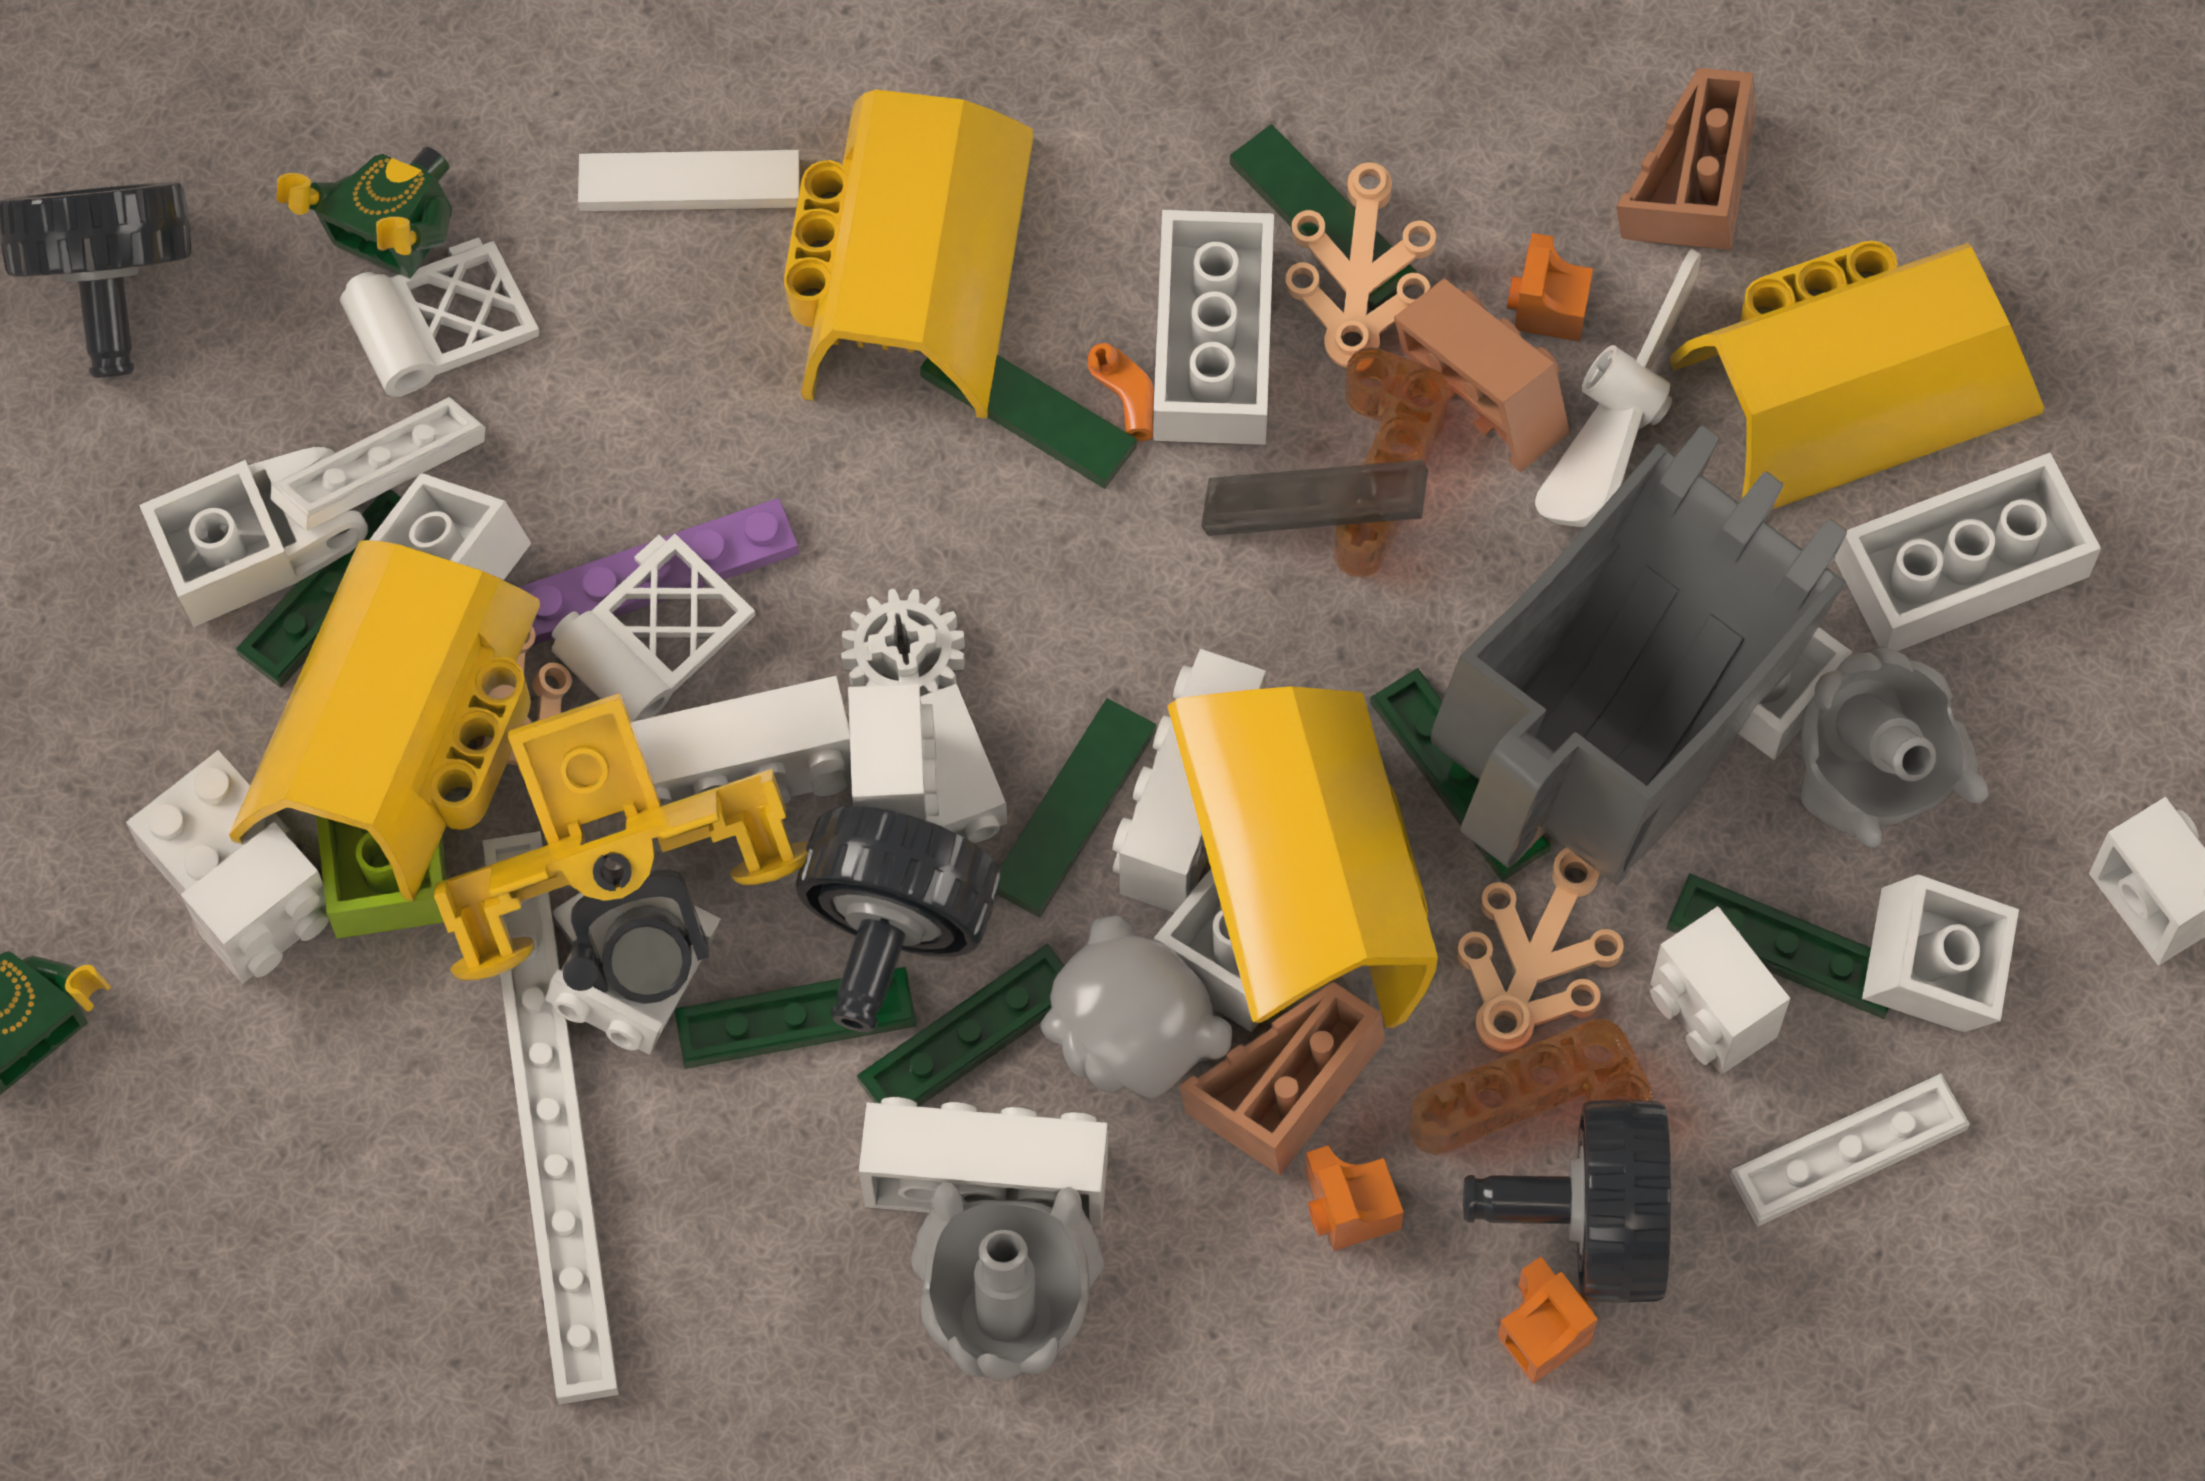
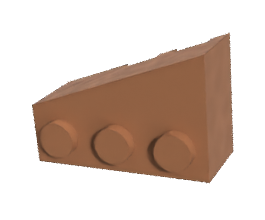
(1698, 167)
(1488, 367)
(1289, 1078)

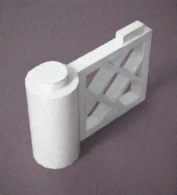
(395, 325)
(613, 658)

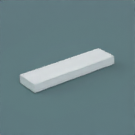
(689, 180)
(377, 463)
(1849, 1150)

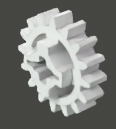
(928, 644)

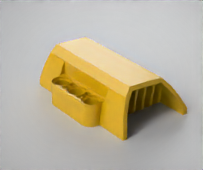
(913, 235)
(1868, 366)
(395, 701)
(1305, 845)

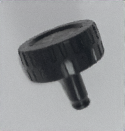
(98, 241)
(896, 890)
(1610, 1200)

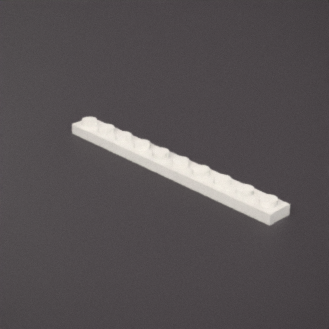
(555, 1152)

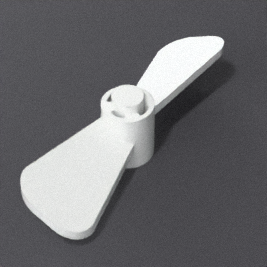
(1628, 400)

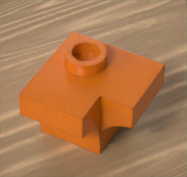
(1551, 293)
(1351, 1199)
(1548, 1324)

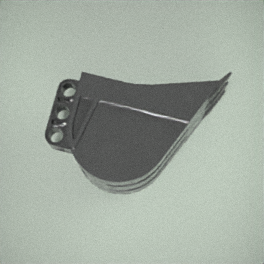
(1633, 663)

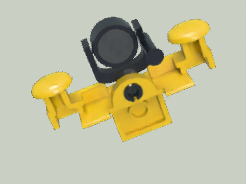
(578, 772)

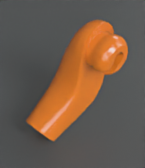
(1129, 383)

